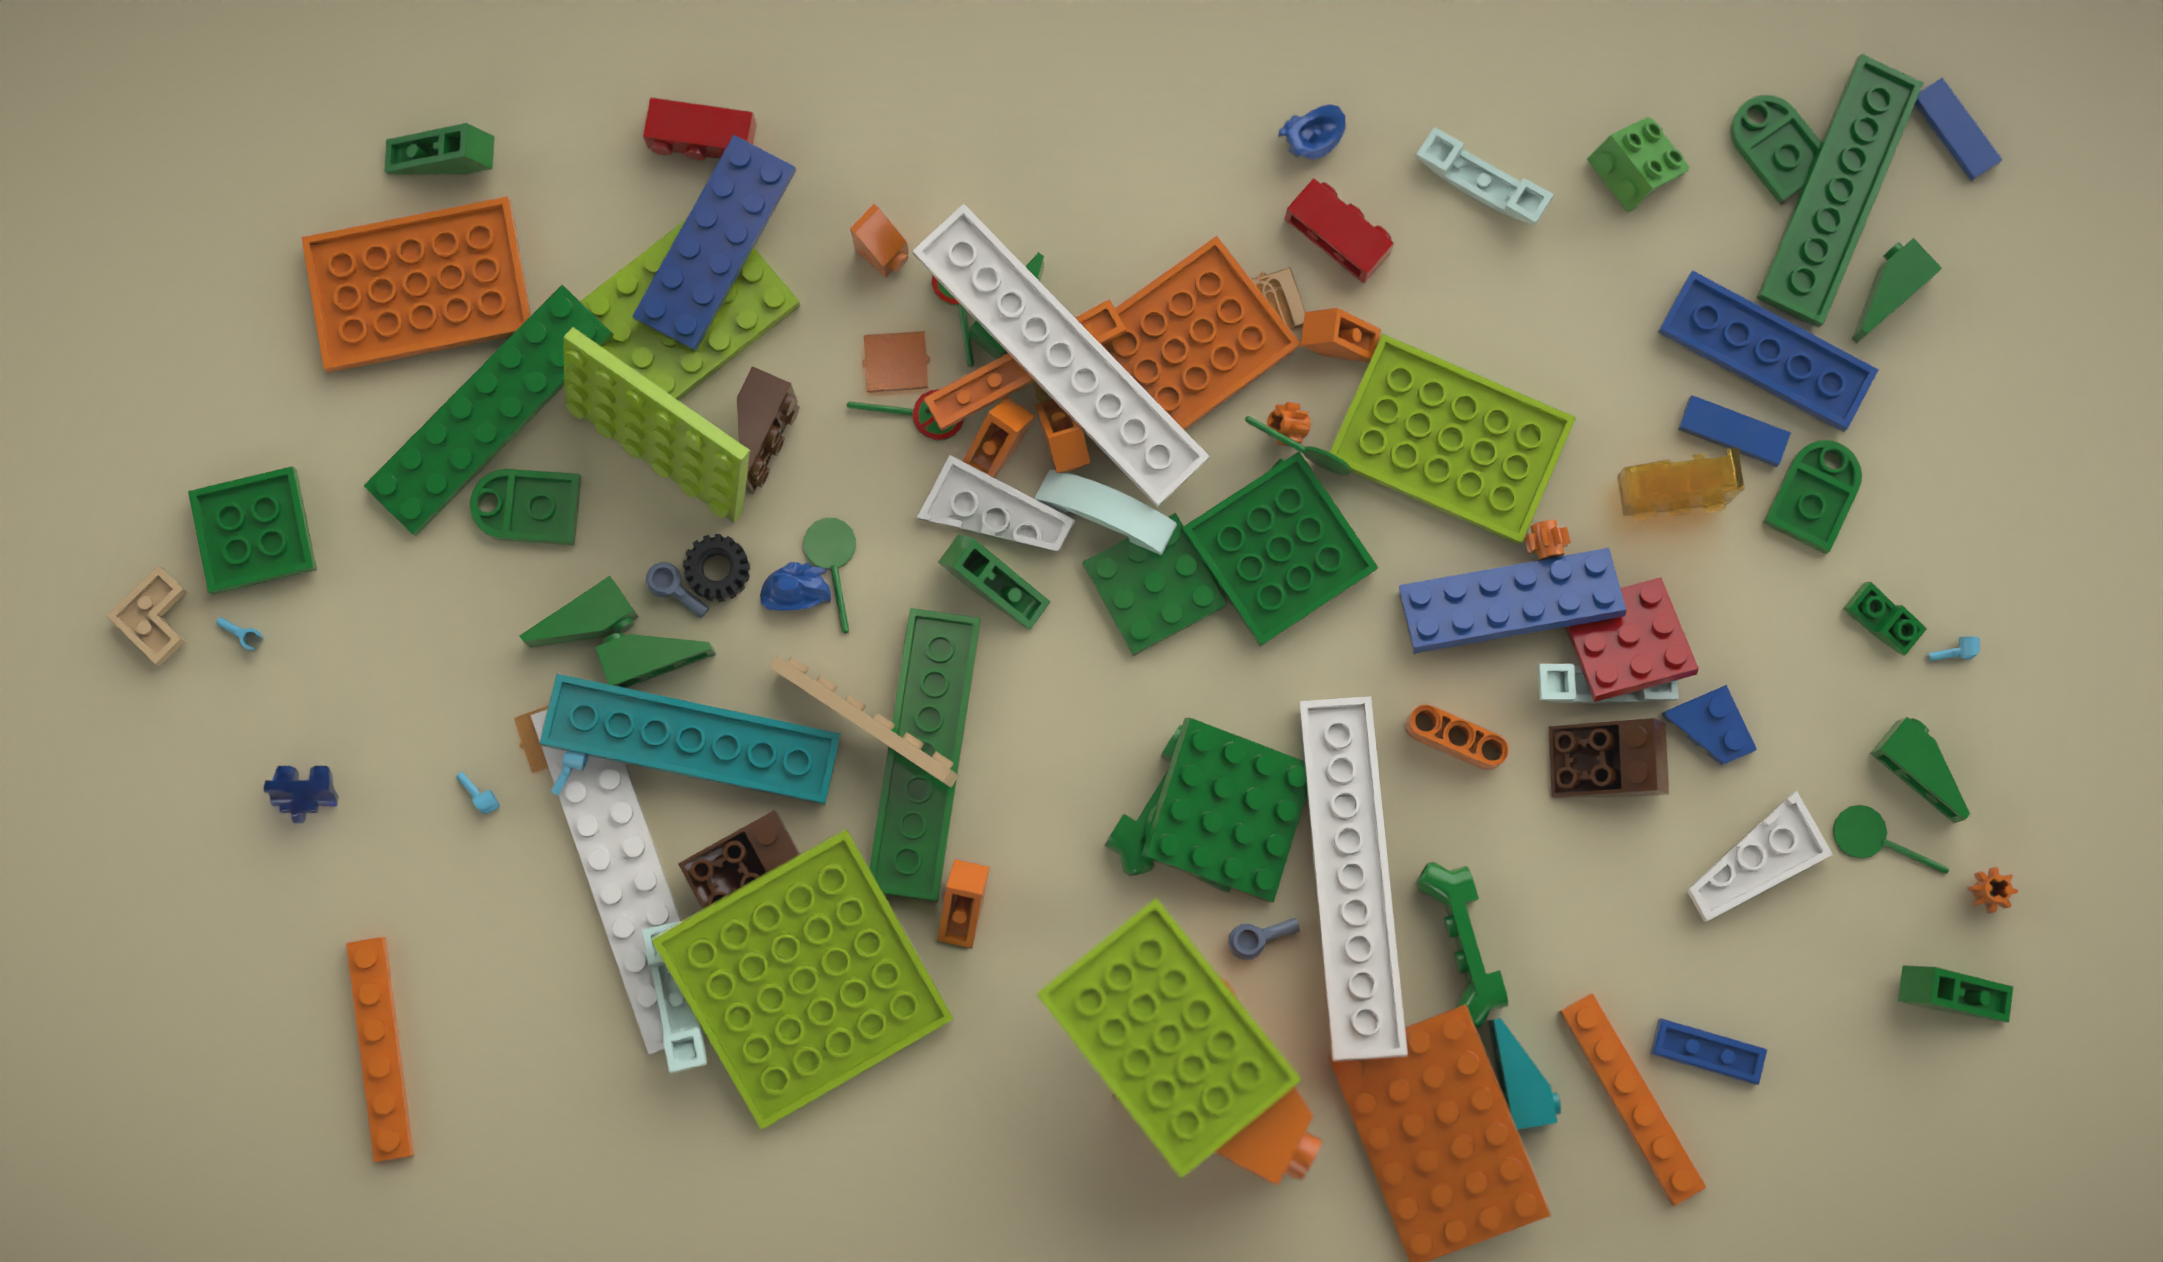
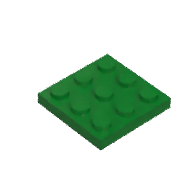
(252, 530)
(1152, 592)

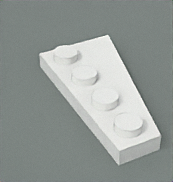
(985, 505)
(1765, 857)

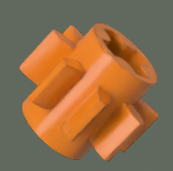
(1290, 421)
(1547, 539)
(1983, 887)

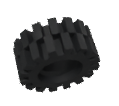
(716, 546)

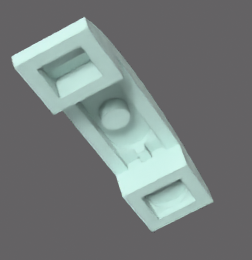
(1481, 180)
(1108, 508)
(1567, 685)
(681, 1029)

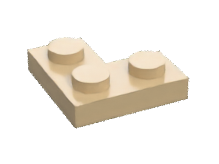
(141, 615)

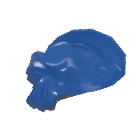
(1315, 132)
(795, 588)

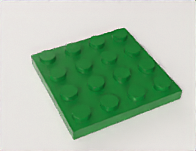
(1279, 548)
(1228, 810)

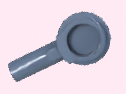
(665, 581)
(1248, 940)

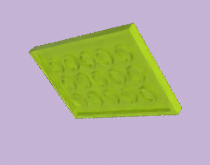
(749, 311)
(654, 426)
(1452, 439)
(1168, 1037)

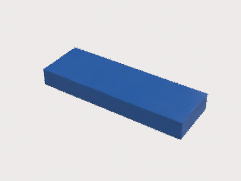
(1957, 129)
(1734, 430)
(1708, 1051)

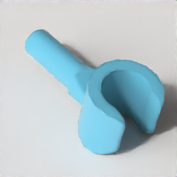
(239, 632)
(1968, 649)
(570, 760)
(485, 802)

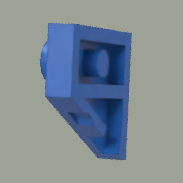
(1714, 724)

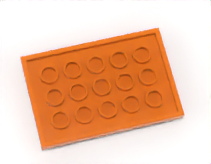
(416, 284)
(1200, 334)
(1442, 1139)

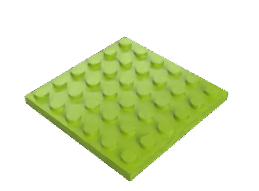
(802, 978)

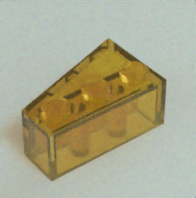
(1681, 485)

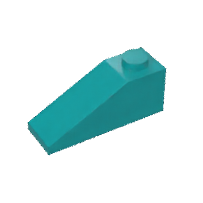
(1521, 1082)

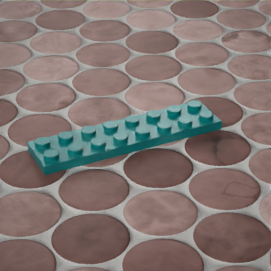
(690, 739)

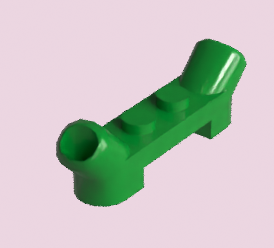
(1129, 835)
(1455, 890)

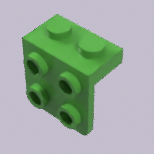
(1637, 162)

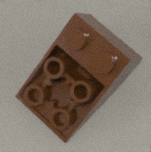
(763, 412)
(1609, 759)
(739, 859)

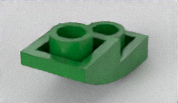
(1884, 619)

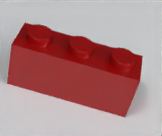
(694, 128)
(1339, 230)

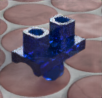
(301, 796)

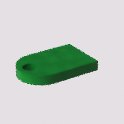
(1778, 148)
(1814, 497)
(530, 506)

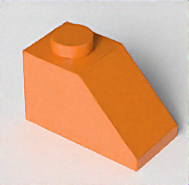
(879, 241)
(1339, 335)
(998, 437)
(1063, 437)
(963, 903)

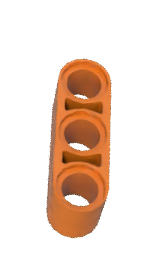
(1474, 737)

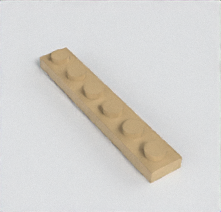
(878, 727)

